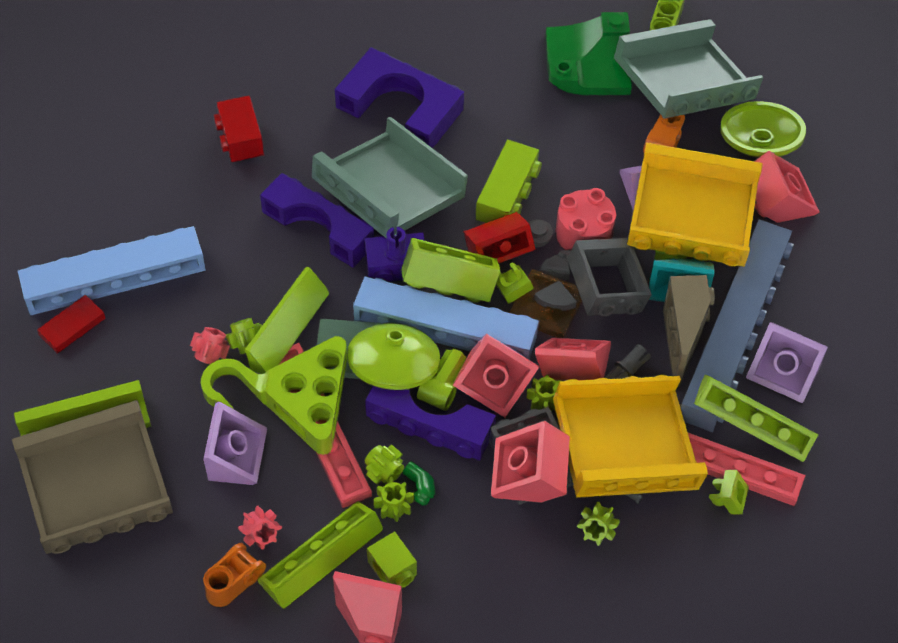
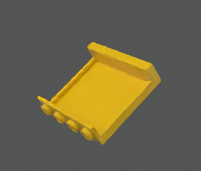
(695, 204)
(626, 436)

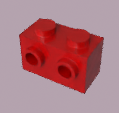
(239, 128)
(501, 238)

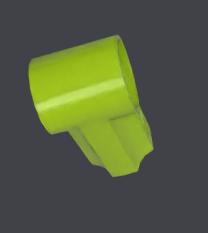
(440, 389)

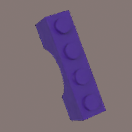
(290, 201)
(461, 431)

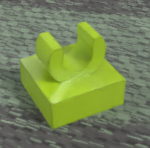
(513, 283)
(732, 492)

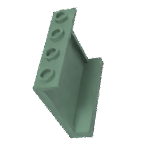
(683, 69)
(391, 179)

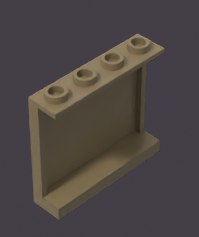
(92, 477)

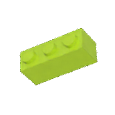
(508, 182)
(450, 270)

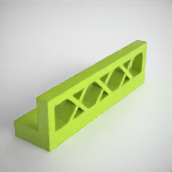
(80, 406)

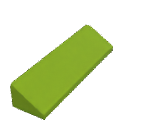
(286, 322)
(755, 418)
(321, 554)

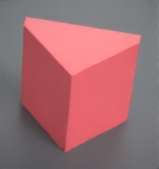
(573, 358)
(495, 375)

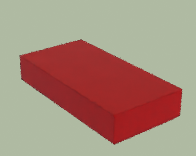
(71, 324)

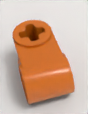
(666, 131)
(237, 571)

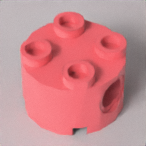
(584, 217)

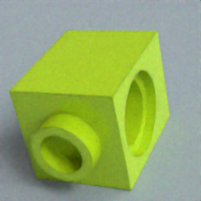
(392, 561)

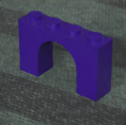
(381, 73)

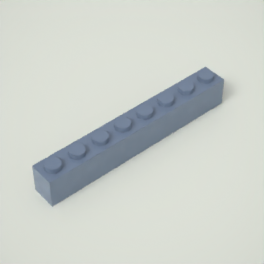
(738, 318)

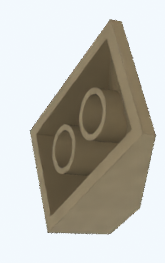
(684, 318)

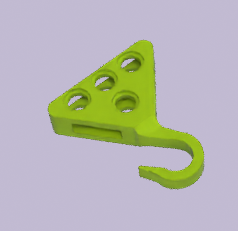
(302, 372)

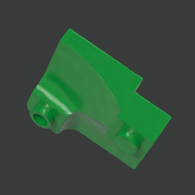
(587, 56)

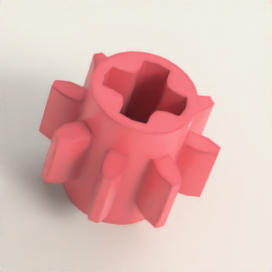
(210, 345)
(259, 533)

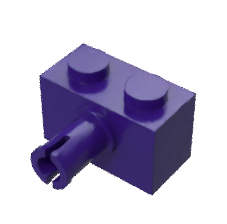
(387, 254)

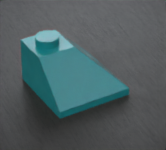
(676, 267)

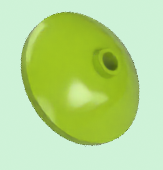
(763, 127)
(393, 356)

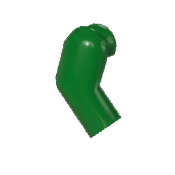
(424, 483)

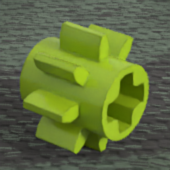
(242, 334)
(542, 393)
(384, 464)
(393, 500)
(601, 527)

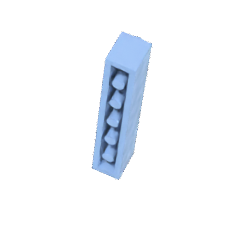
(111, 270)
(443, 318)

